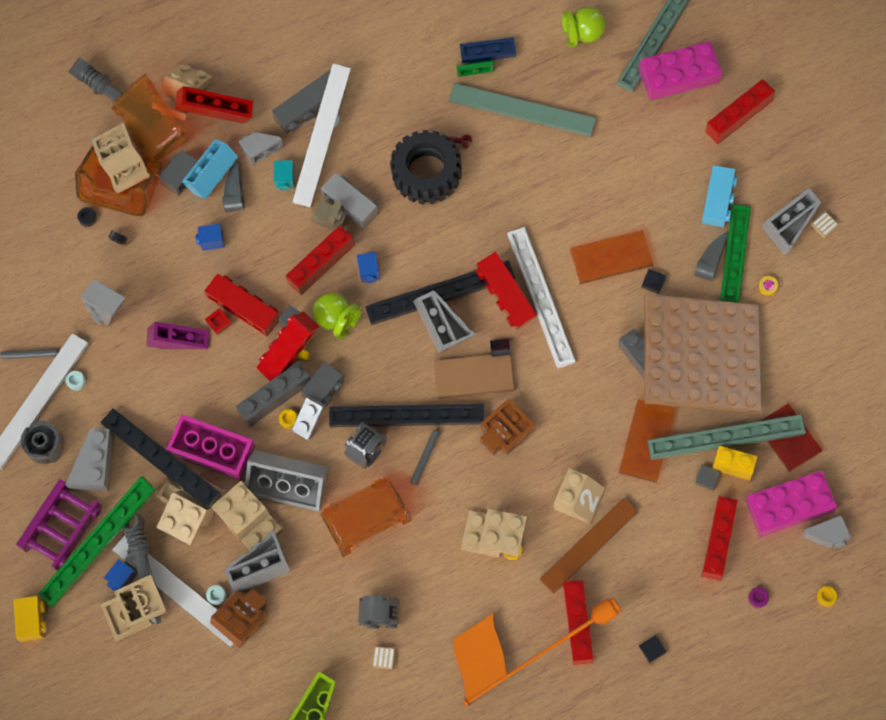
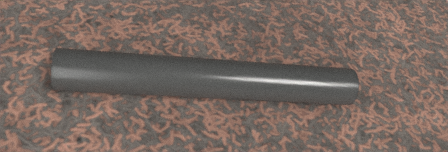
(29, 353)
(424, 458)

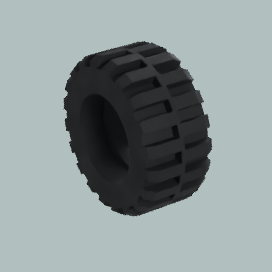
(426, 145)

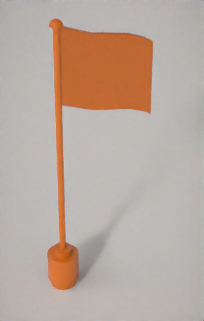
(483, 659)

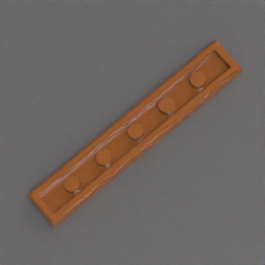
(588, 545)

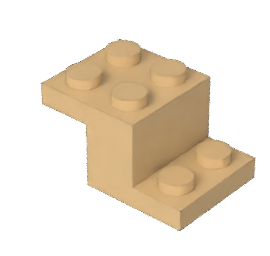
(180, 77)
(120, 158)
(185, 516)
(245, 516)
(493, 533)
(133, 608)

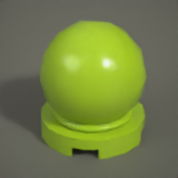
(585, 25)
(335, 314)

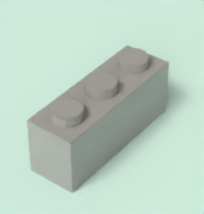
(358, 207)

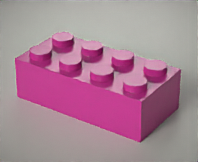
(680, 70)
(211, 447)
(790, 504)

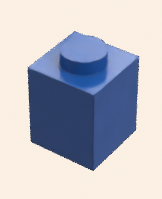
(210, 237)
(368, 267)
(119, 576)

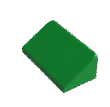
(475, 68)

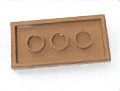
(473, 376)

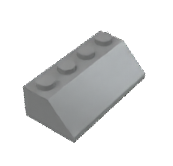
(286, 480)

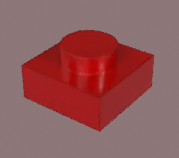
(218, 321)

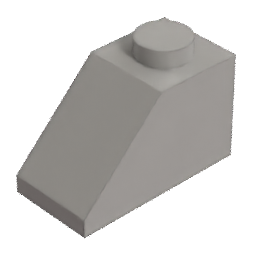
(259, 146)
(829, 533)

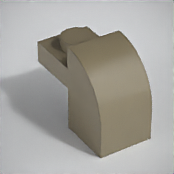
(329, 215)

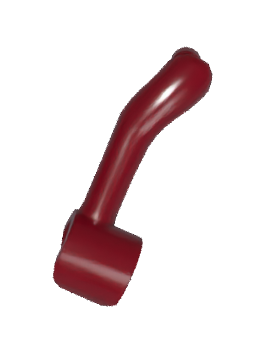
(461, 140)

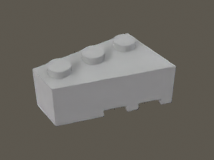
(790, 221)
(101, 302)
(441, 322)
(93, 463)
(258, 565)

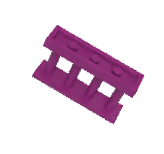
(50, 508)

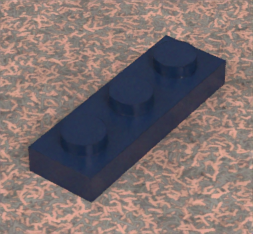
(488, 50)

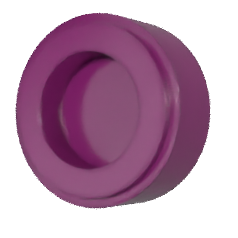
(758, 597)

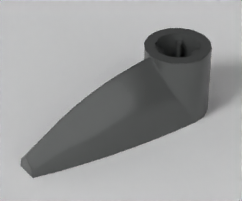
(233, 192)
(709, 262)

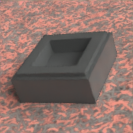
(707, 477)

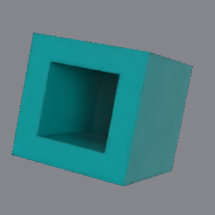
(284, 174)

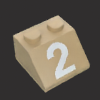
(578, 496)

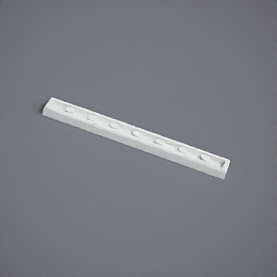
(321, 135)
(541, 298)
(40, 396)
(176, 590)

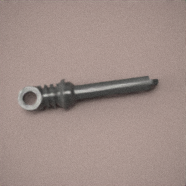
(98, 82)
(139, 549)

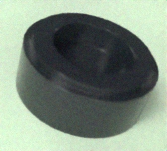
(87, 217)
(118, 238)

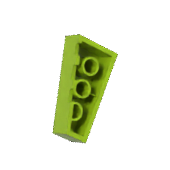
(315, 700)

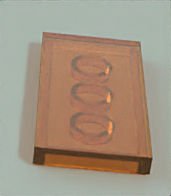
(611, 257)
(648, 423)

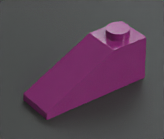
(176, 337)

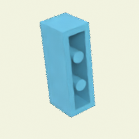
(210, 169)
(719, 196)

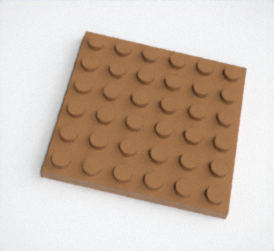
(701, 354)

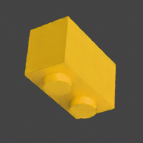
(734, 463)
(29, 618)

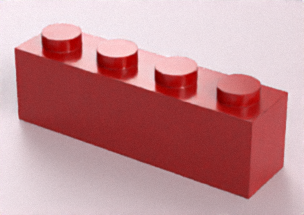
(213, 105)
(740, 111)
(320, 260)
(505, 290)
(241, 304)
(287, 346)
(719, 538)
(576, 616)

